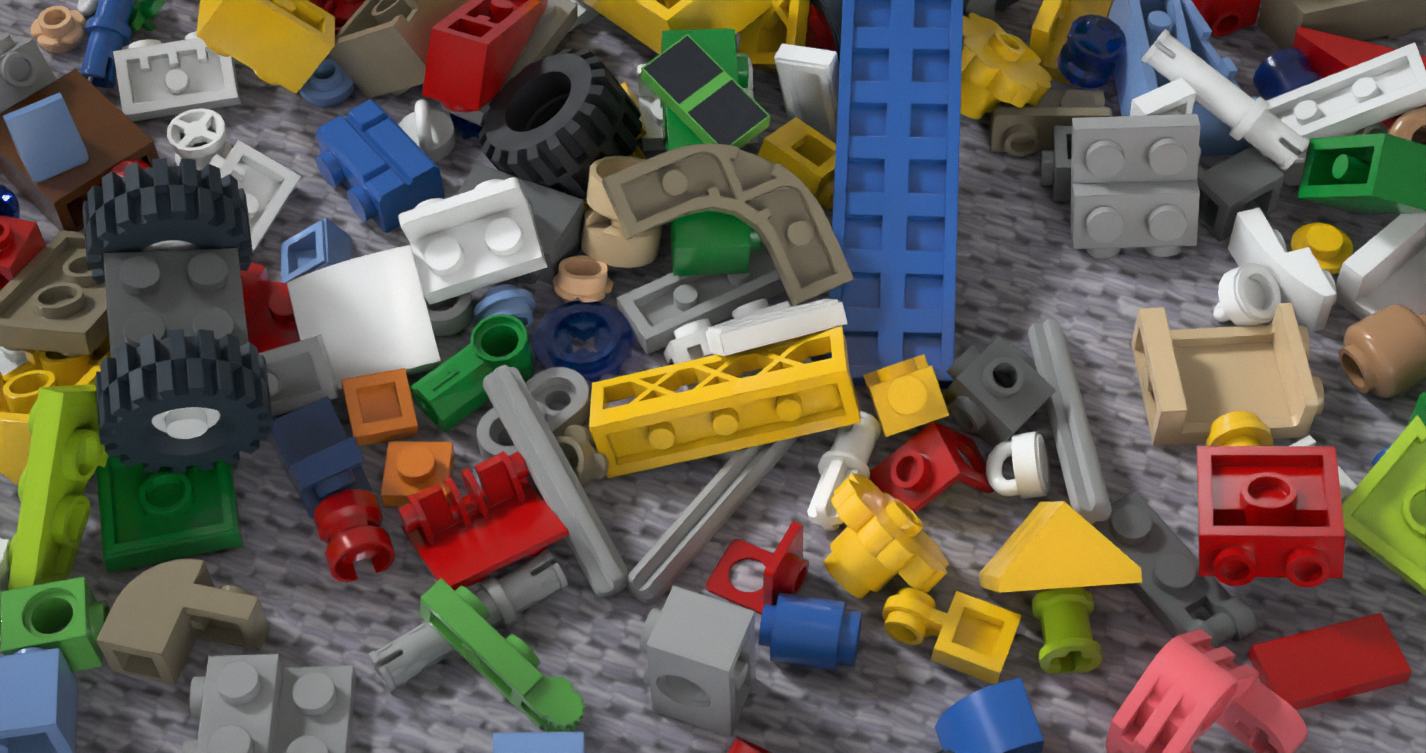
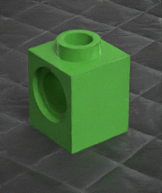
(38, 610)

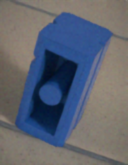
(376, 165)

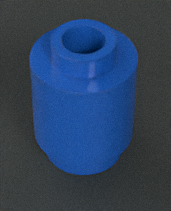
(810, 632)

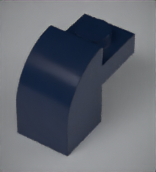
(318, 453)

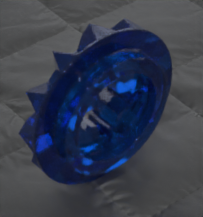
(584, 320)

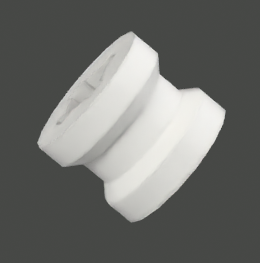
(198, 136)

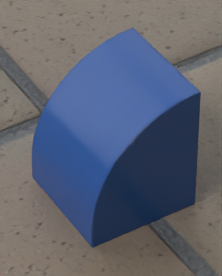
(991, 722)

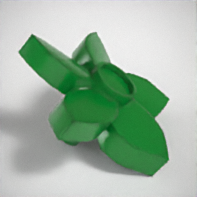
(142, 13)

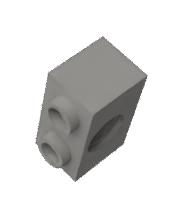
(700, 659)

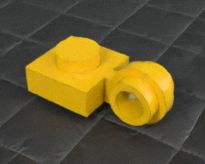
(970, 636)

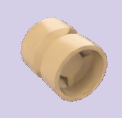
(601, 230)

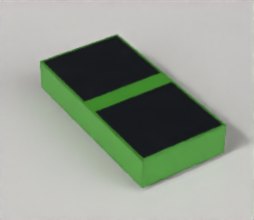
(704, 95)

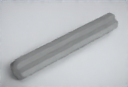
(1069, 422)
(556, 481)
(702, 520)

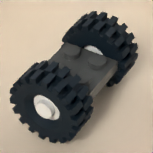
(180, 363)

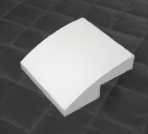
(367, 314)

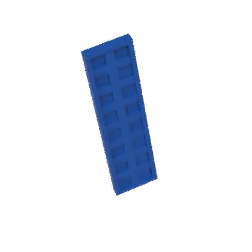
(898, 181)

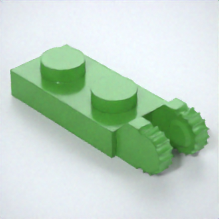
(503, 662)

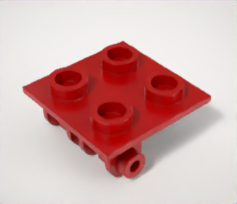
(483, 528)

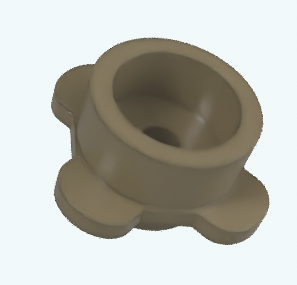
(589, 463)

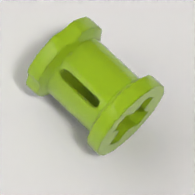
(1066, 631)

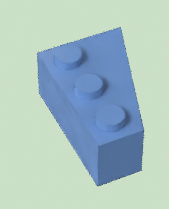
(1142, 25)

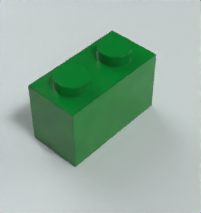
(1366, 174)

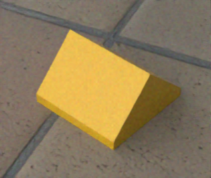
(1057, 551)

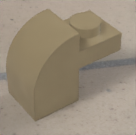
(166, 611)

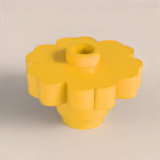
(997, 69)
(880, 542)

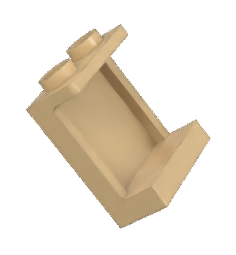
(1209, 372)

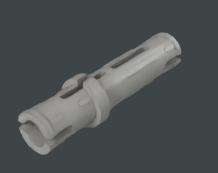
(501, 596)

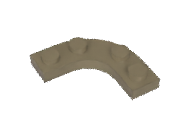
(743, 186)

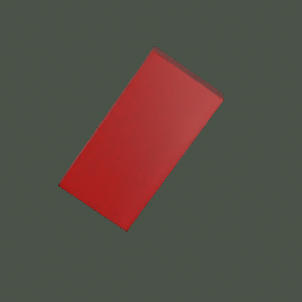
(1331, 662)

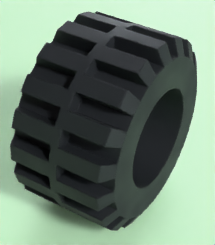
(559, 121)

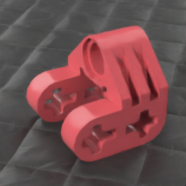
(1191, 689)

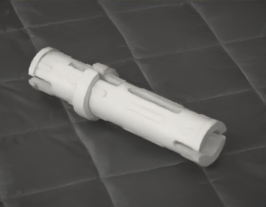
(1226, 101)

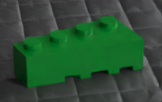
(708, 239)

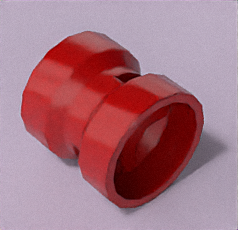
(352, 530)

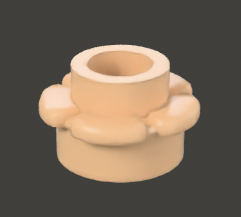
(58, 29)
(582, 280)

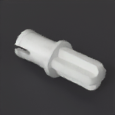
(847, 455)

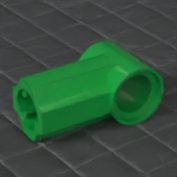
(456, 385)

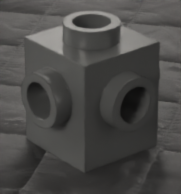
(994, 391)

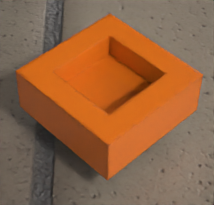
(379, 407)
(415, 467)

